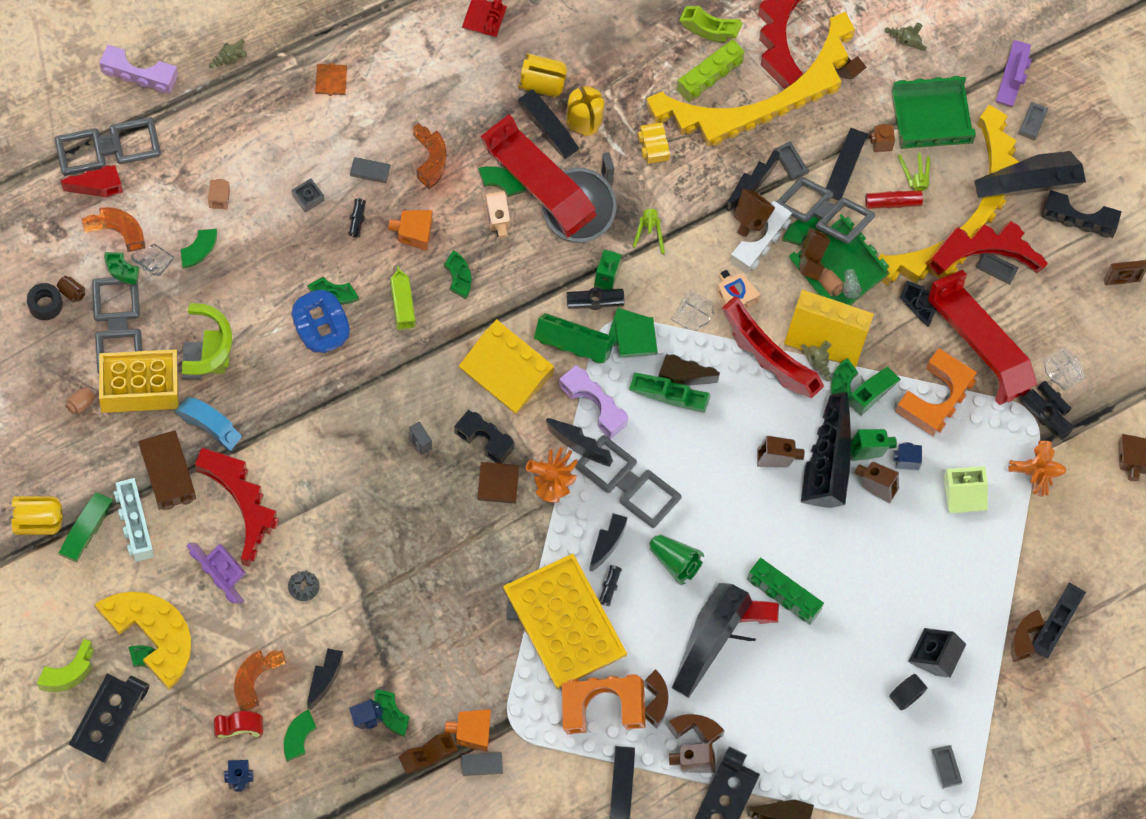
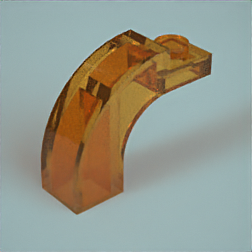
(434, 167)
(119, 221)
(249, 672)

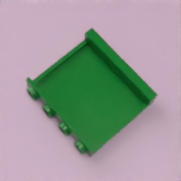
(932, 112)
(849, 256)

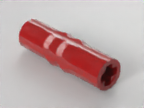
(894, 199)

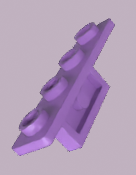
(1014, 73)
(222, 568)

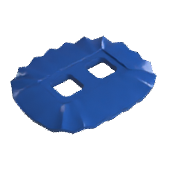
(308, 327)

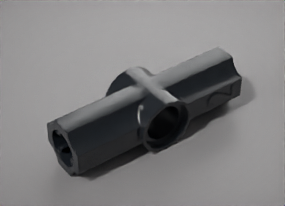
(607, 298)
(1055, 422)

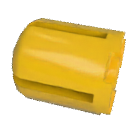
(543, 75)
(585, 110)
(36, 515)

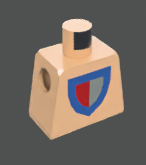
(495, 208)
(737, 286)

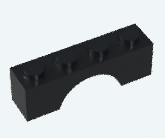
(1059, 209)

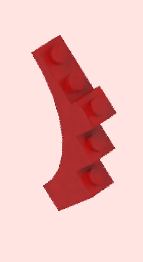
(777, 58)
(985, 240)
(768, 354)
(231, 475)

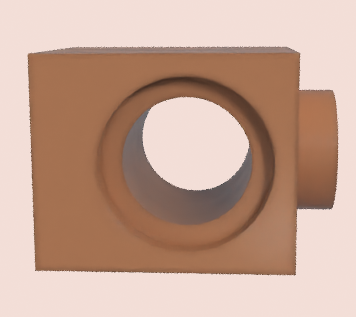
(219, 194)

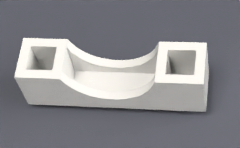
(748, 254)

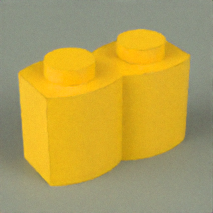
(654, 143)

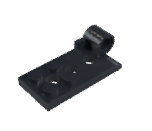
(131, 694)
(729, 768)

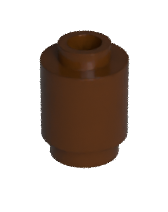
(71, 289)

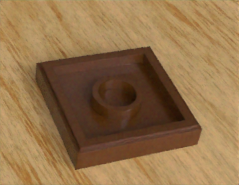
(1125, 272)
(498, 482)

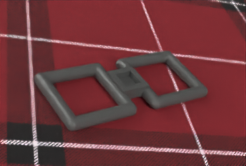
(107, 146)
(825, 210)
(116, 321)
(630, 483)

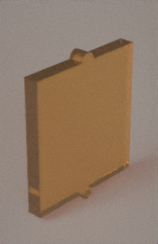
(331, 79)

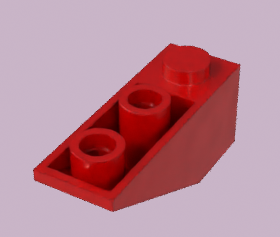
(99, 183)

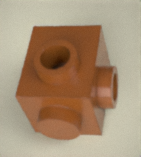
(883, 138)

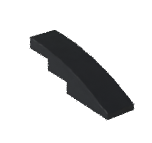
(549, 124)
(846, 162)
(753, 181)
(574, 438)
(1058, 620)
(622, 782)

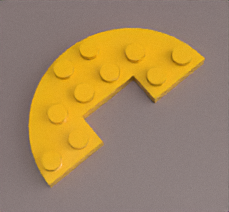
(160, 623)

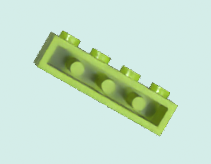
(710, 70)

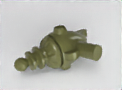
(908, 36)
(229, 54)
(819, 358)

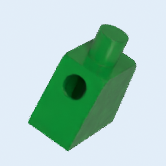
(608, 267)
(871, 444)

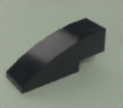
(608, 540)
(324, 677)

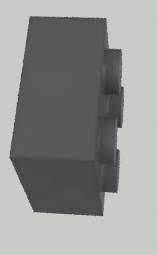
(308, 195)
(420, 438)

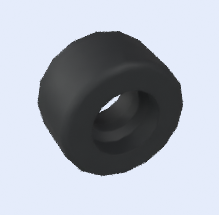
(44, 312)
(908, 692)

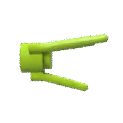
(920, 181)
(650, 220)

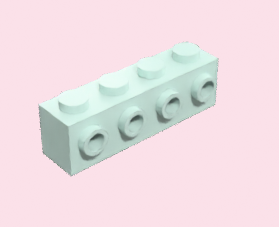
(133, 514)

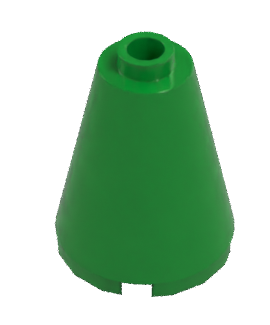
(678, 558)

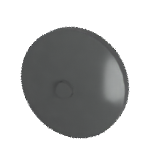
(601, 196)

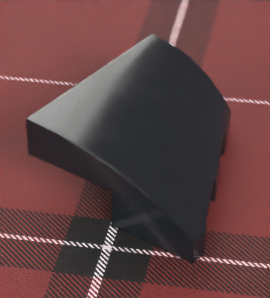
(916, 299)

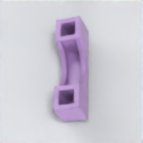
(160, 76)
(579, 385)

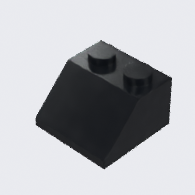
(938, 652)

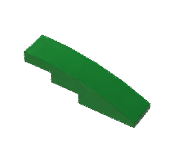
(670, 393)
(85, 527)

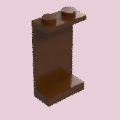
(167, 470)

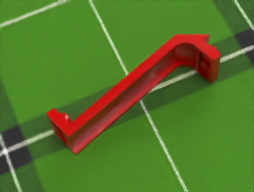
(539, 175)
(983, 336)

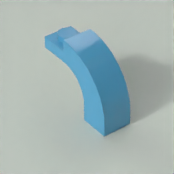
(203, 415)

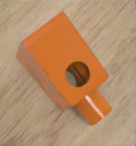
(413, 227)
(471, 729)

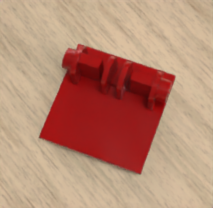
(485, 16)

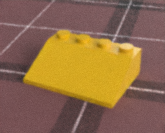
(826, 319)
(507, 367)
(138, 381)

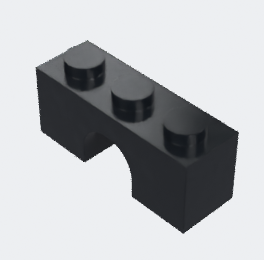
(473, 426)

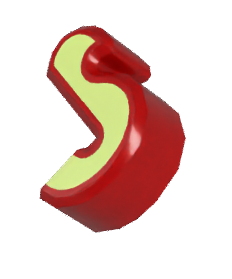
(238, 723)

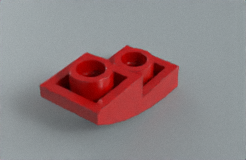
(762, 612)

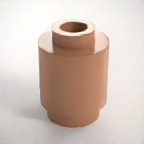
(831, 282)
(80, 400)

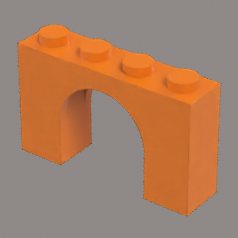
(932, 416)
(578, 694)

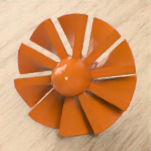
(1040, 468)
(553, 476)

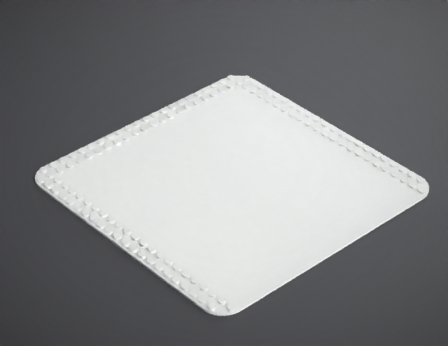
(802, 696)

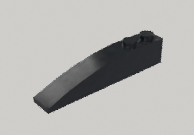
(1033, 174)
(829, 467)
(710, 634)

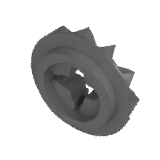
(309, 592)

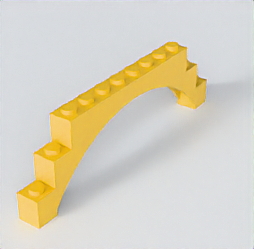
(725, 123)
(1000, 152)

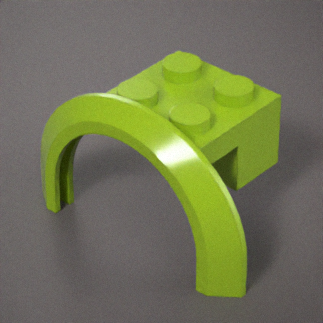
(215, 343)

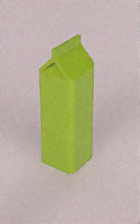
(402, 300)

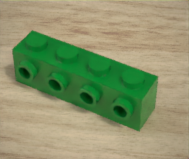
(574, 338)
(785, 591)

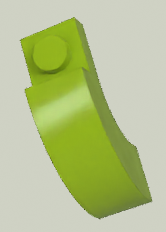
(709, 27)
(69, 676)

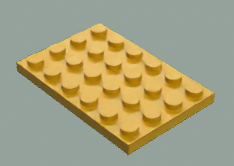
(565, 621)

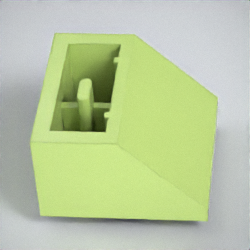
(966, 489)

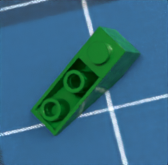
(873, 390)

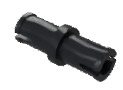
(357, 218)
(1054, 398)
(610, 585)

